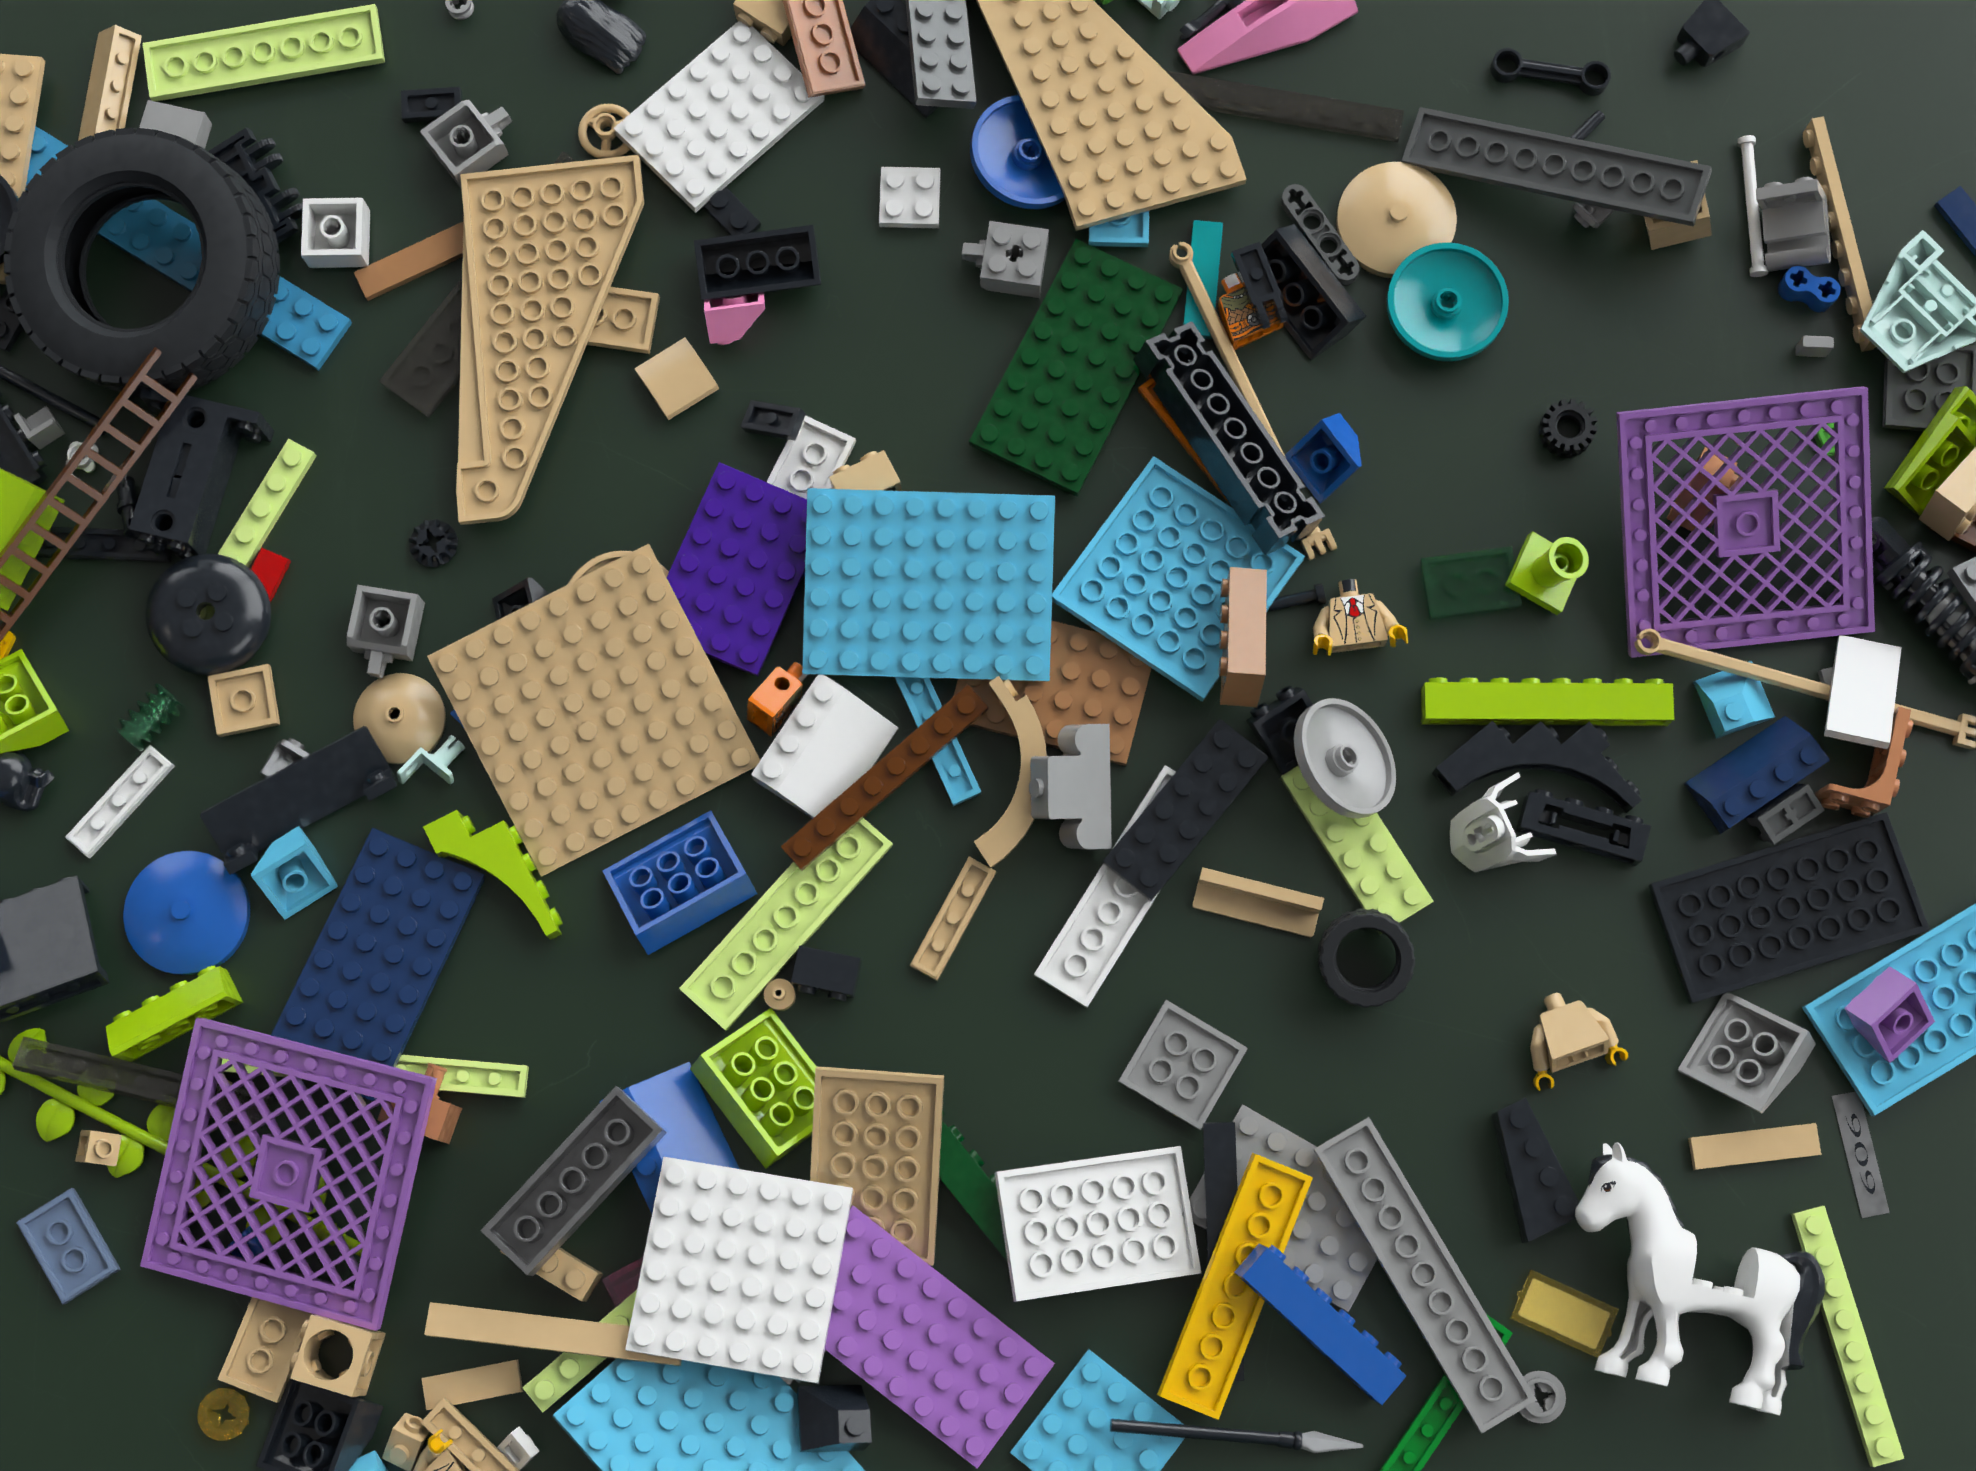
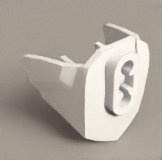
(1484, 837)

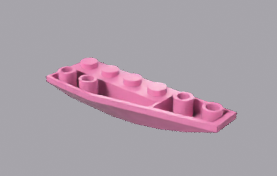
(1262, 28)

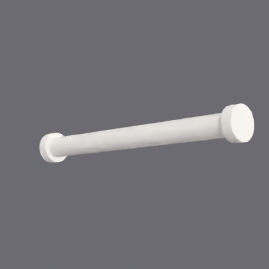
(1746, 144)

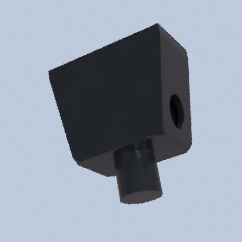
(1710, 34)

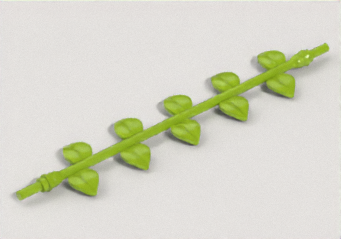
(57, 1118)

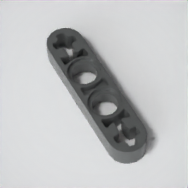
(1323, 232)

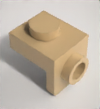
(406, 1442)

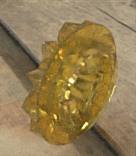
(210, 1421)

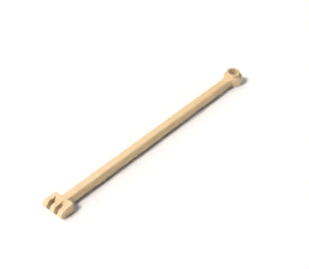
(1236, 370)
(1958, 728)

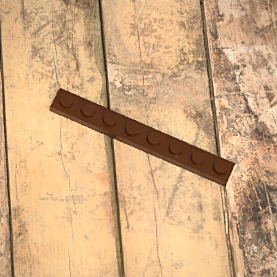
(884, 778)

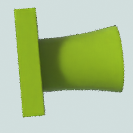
(1548, 570)

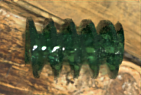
(149, 717)

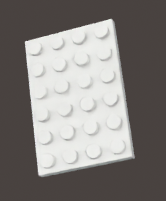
(718, 115)
(1097, 1223)

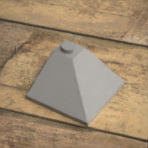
(1747, 1052)

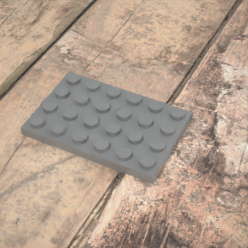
(1325, 1235)

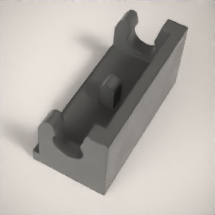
(1786, 813)

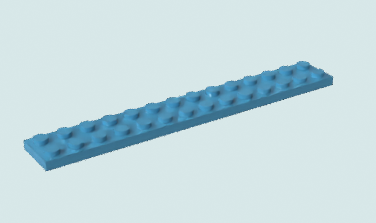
(173, 249)

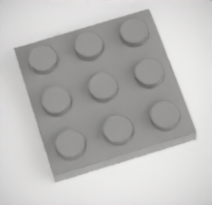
(1182, 1065)

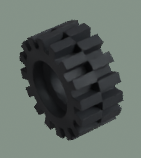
(1568, 445)

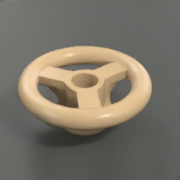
(602, 121)

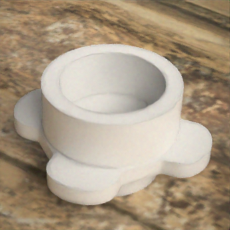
(87, 463)

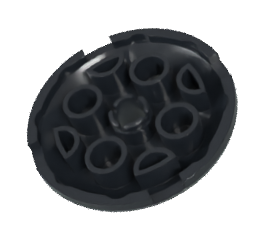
(222, 641)

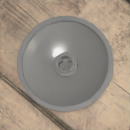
(1345, 758)

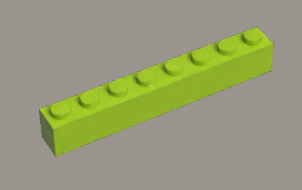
(1551, 703)

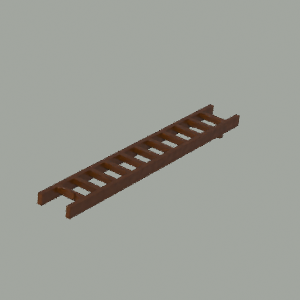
(100, 497)

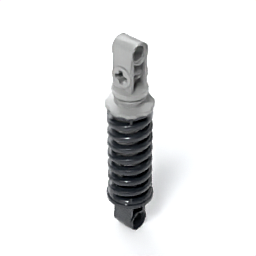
(1942, 611)

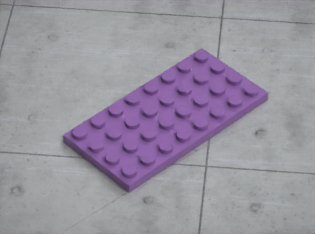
(928, 1343)

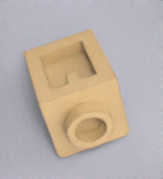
(98, 1148)

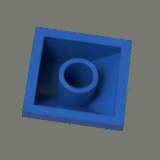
(1326, 456)

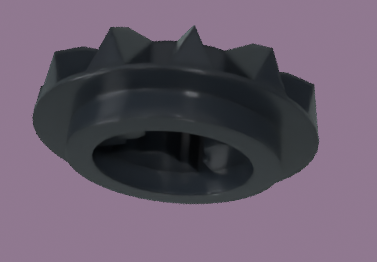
(446, 547)

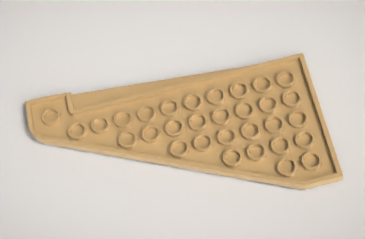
(1108, 112)
(533, 285)

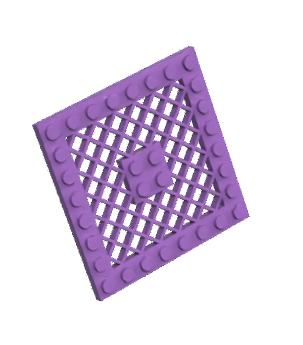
(1748, 519)
(288, 1173)

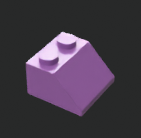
(1890, 1013)

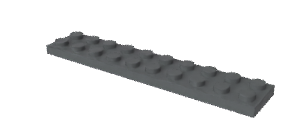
(1558, 166)

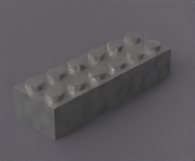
(573, 1181)

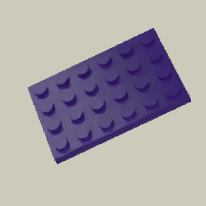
(740, 566)

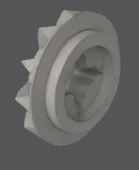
(1553, 1403)

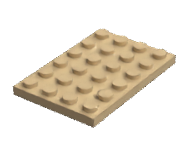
(885, 1143)

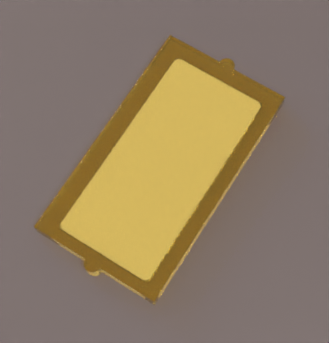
(1564, 1313)

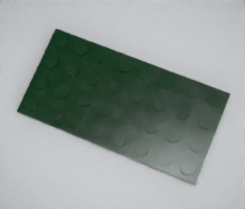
(1075, 367)

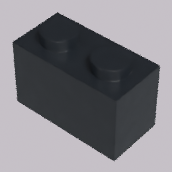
(826, 973)

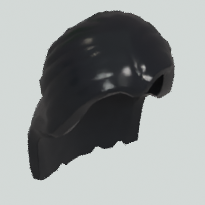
(601, 32)

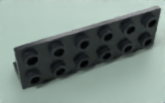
(298, 796)

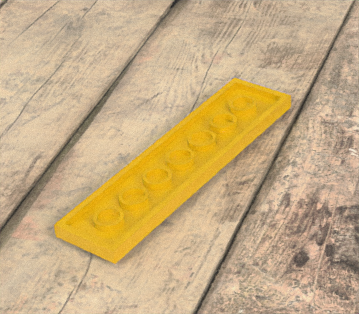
(1225, 1305)

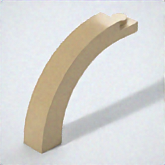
(1017, 819)

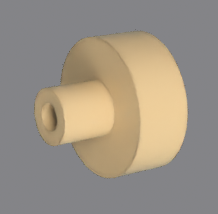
(783, 1001)

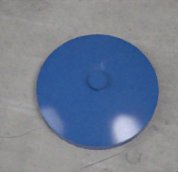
(1011, 158)
(186, 913)

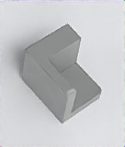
(40, 427)

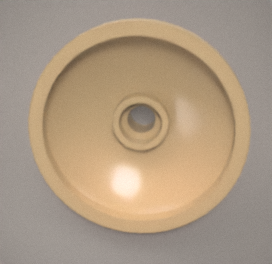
(420, 718)

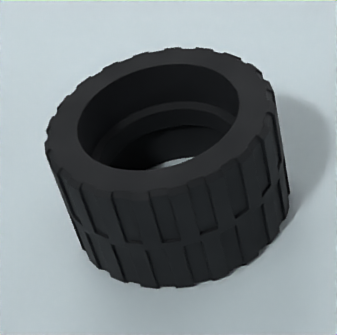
(1377, 994)

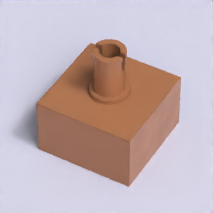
(442, 1115)

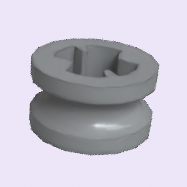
(463, 13)

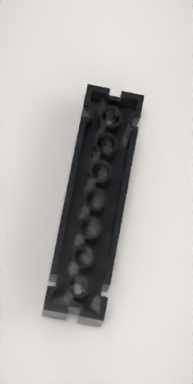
(1228, 438)

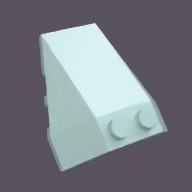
(1920, 308)

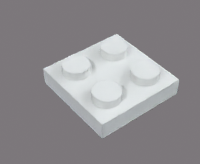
(909, 197)

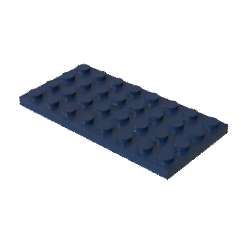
(380, 951)

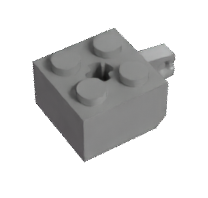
(467, 125)
(1003, 244)
(393, 641)

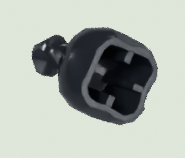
(20, 783)

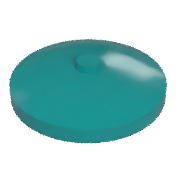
(1447, 301)

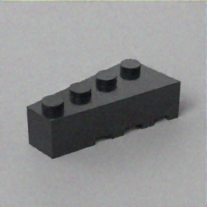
(1535, 1177)

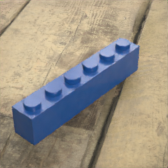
(1320, 1323)

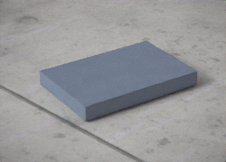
(68, 1246)

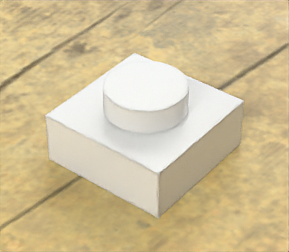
(518, 1448)

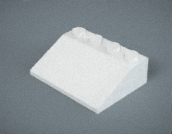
(823, 747)

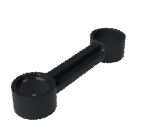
(1550, 71)

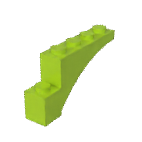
(498, 854)

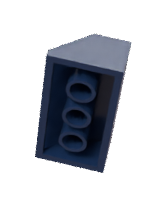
(1756, 773)

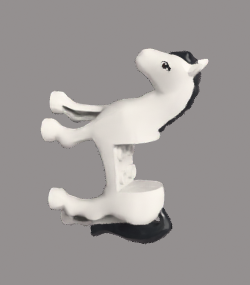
(1767, 1297)

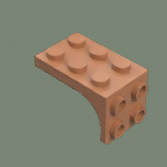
(1882, 775)

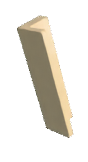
(110, 81)
(1257, 902)

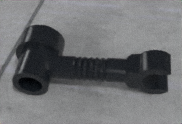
(1195, 26)

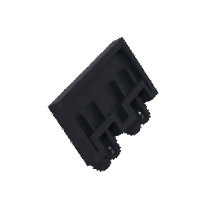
(260, 178)

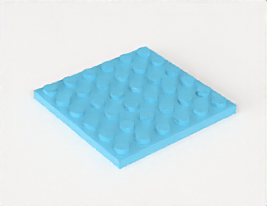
(1158, 575)

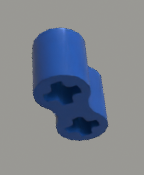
(1809, 289)

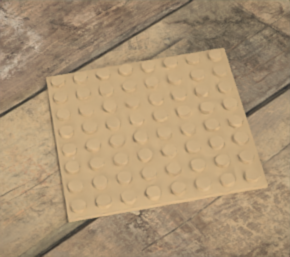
(594, 709)

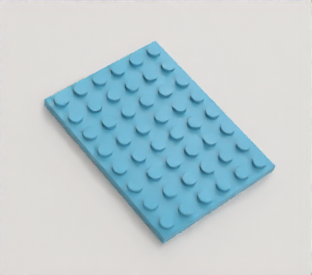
(928, 584)
(690, 1421)

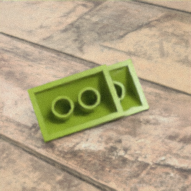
(1937, 451)

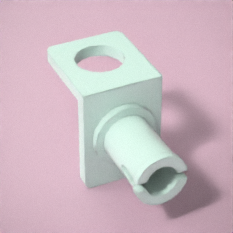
(437, 762)

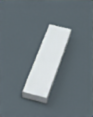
(119, 801)

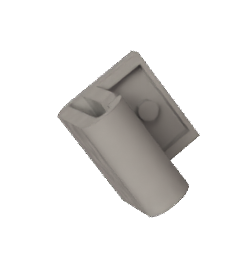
(1795, 224)

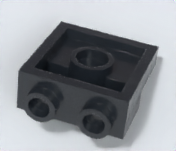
(1276, 725)

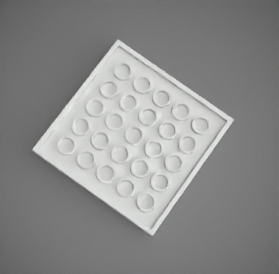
(740, 1270)

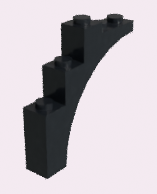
(1539, 748)

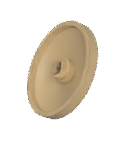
(1392, 214)

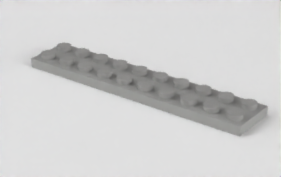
(1425, 1275)

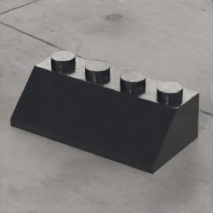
(883, 41)
(757, 262)
(1314, 299)

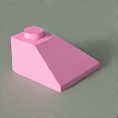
(732, 316)

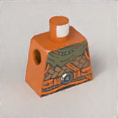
(1239, 317)
(776, 698)

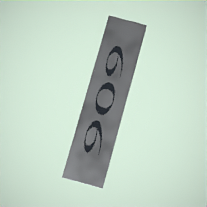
(1860, 1154)

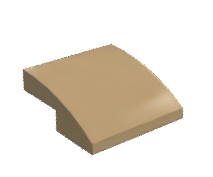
(676, 378)

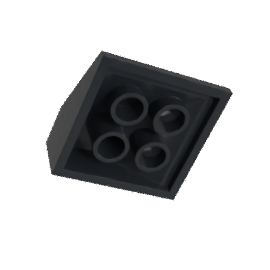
(318, 1430)

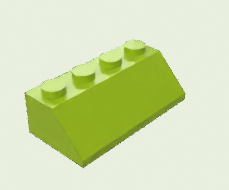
(172, 1014)

